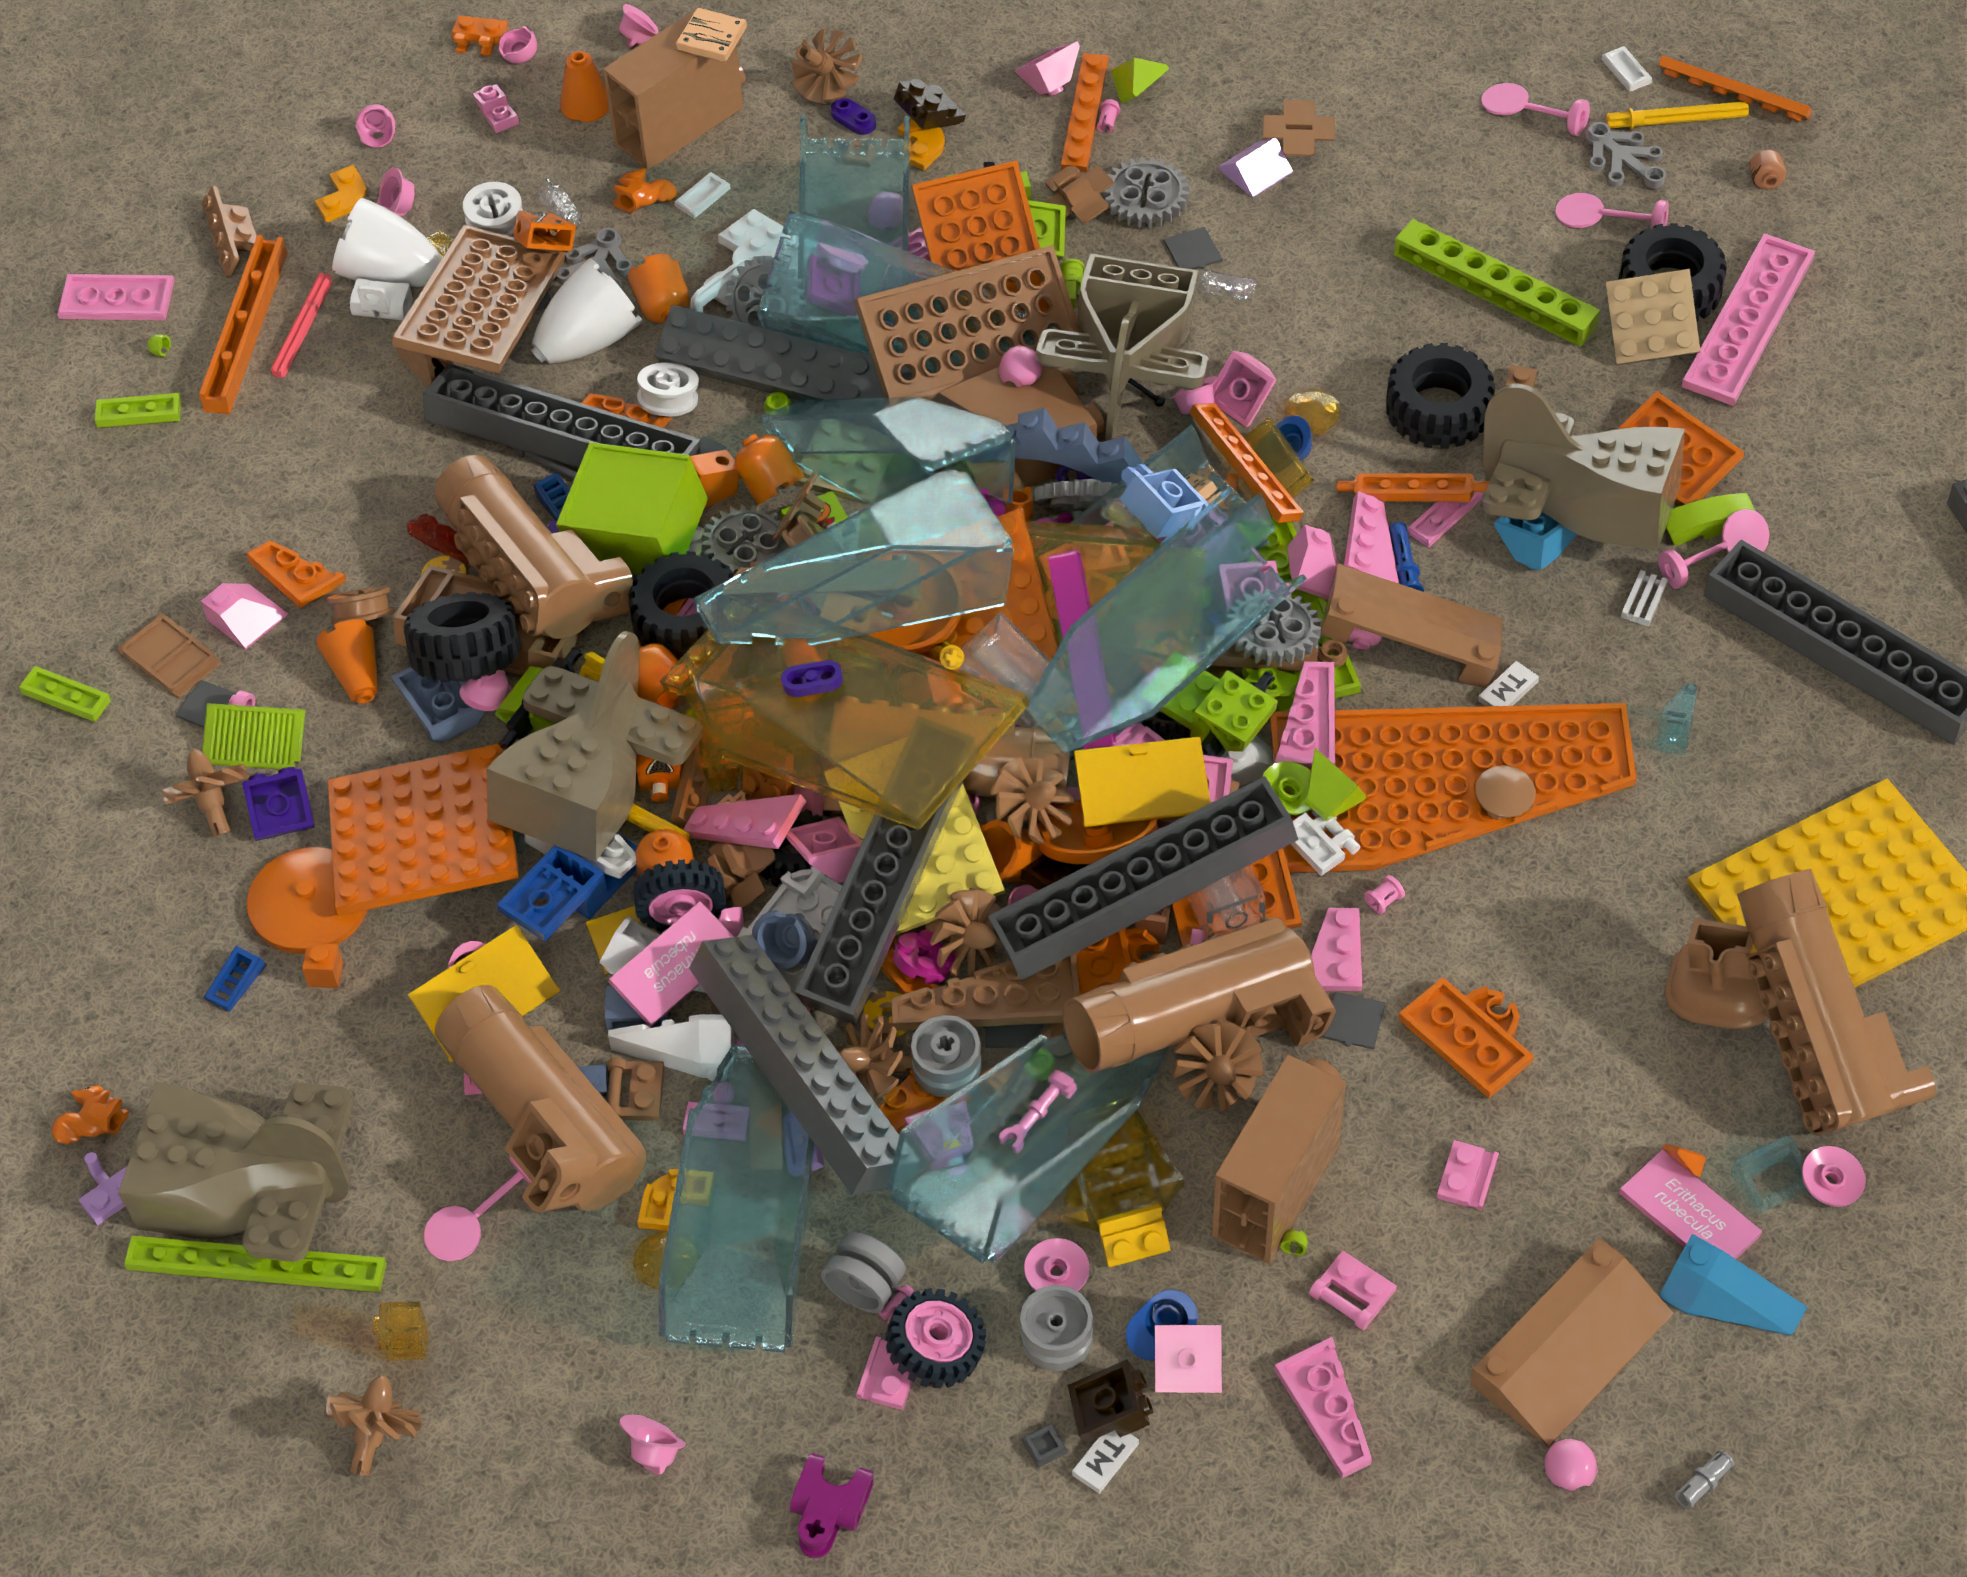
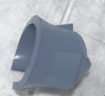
(785, 938)

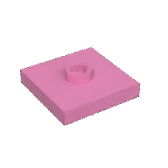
(1188, 1358)

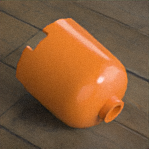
(658, 286)
(765, 465)
(654, 663)
(660, 847)
(1009, 852)

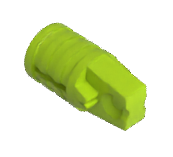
(1072, 273)

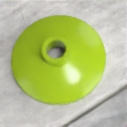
(1292, 778)

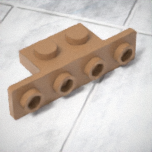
(230, 229)

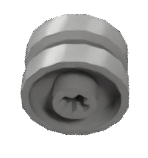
(945, 1055)
(863, 1272)
(1056, 1328)

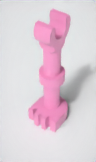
(1059, 1084)

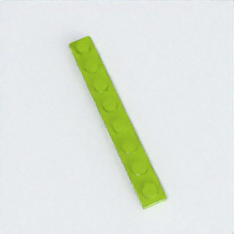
(234, 1263)

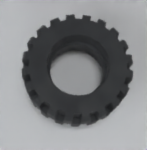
(1679, 249)
(1435, 421)
(668, 581)
(461, 637)

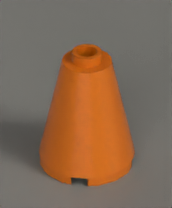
(583, 89)
(352, 658)

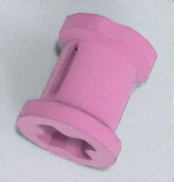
(1384, 894)

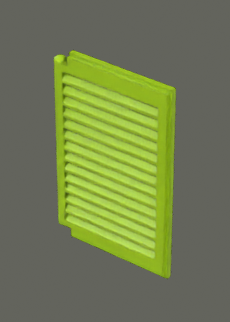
(253, 736)

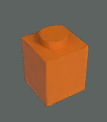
(322, 965)

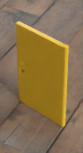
(1141, 786)
(503, 963)

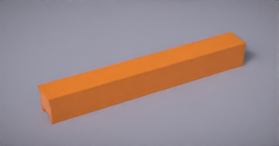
(242, 325)

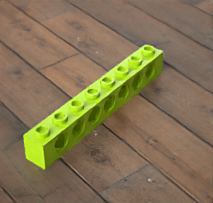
(1497, 282)

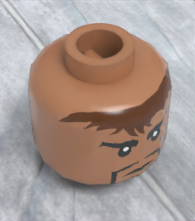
(1766, 167)

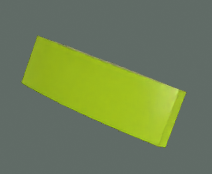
(1704, 517)

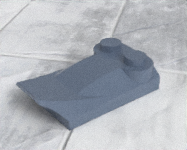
(437, 705)

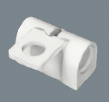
(380, 299)

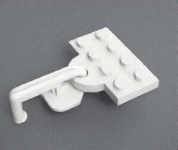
(747, 238)

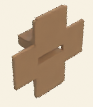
(1299, 127)
(1080, 191)
(804, 503)
(745, 862)

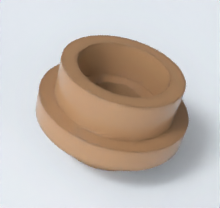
(1333, 647)

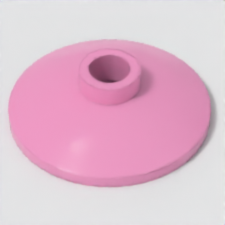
(1842, 1168)
(1053, 1255)

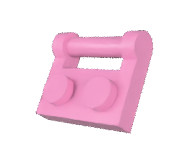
(1358, 1282)

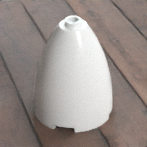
(384, 248)
(583, 317)

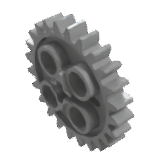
(1165, 195)
(750, 279)
(1071, 495)
(742, 537)
(1283, 633)

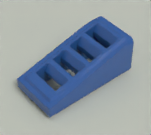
(549, 489)
(237, 956)

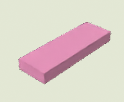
(1440, 519)

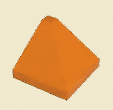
(1688, 1159)

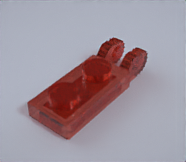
(436, 536)

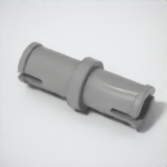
(1704, 1479)

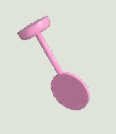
(1512, 98)
(1585, 210)
(1740, 525)
(456, 1230)

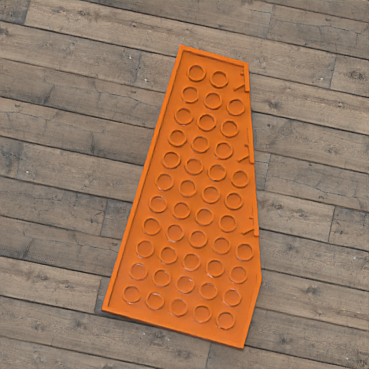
(1426, 763)

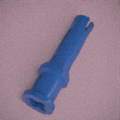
(1399, 536)

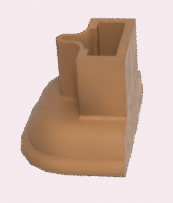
(1712, 978)

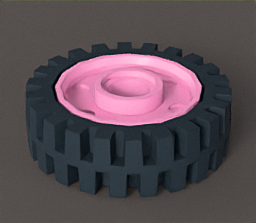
(674, 889)
(930, 1359)

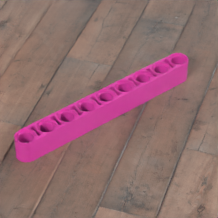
(1072, 602)

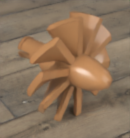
(821, 73)
(206, 788)
(1025, 794)
(966, 928)
(1225, 1057)
(874, 1060)
(373, 1416)

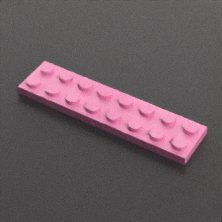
(1748, 319)

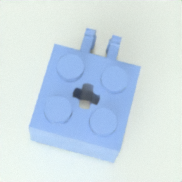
(1159, 498)

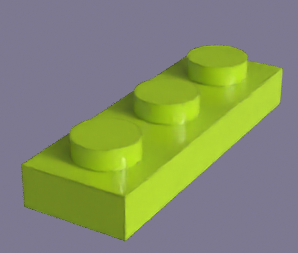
(138, 410)
(65, 693)

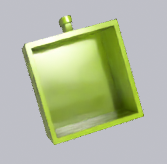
(634, 504)

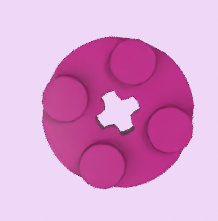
(918, 957)

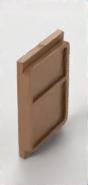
(169, 655)

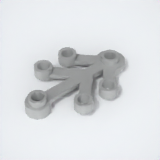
(1601, 136)
(605, 243)

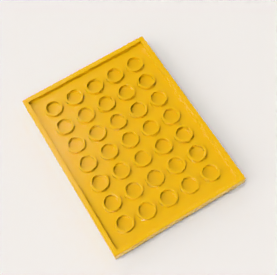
(1878, 868)

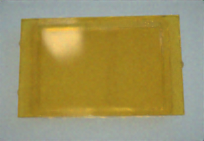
(1279, 457)

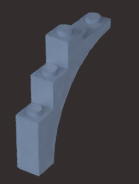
(1071, 446)

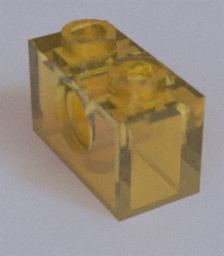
(402, 1331)

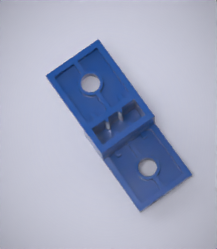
(568, 885)

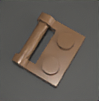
(644, 1091)

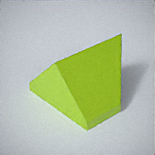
(1136, 76)
(1330, 789)

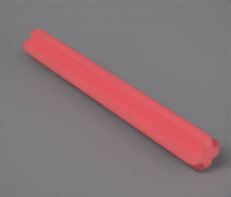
(301, 325)

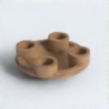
(1505, 792)

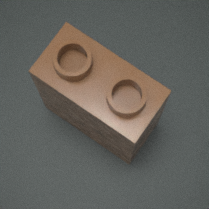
(668, 95)
(1003, 401)
(1279, 1157)

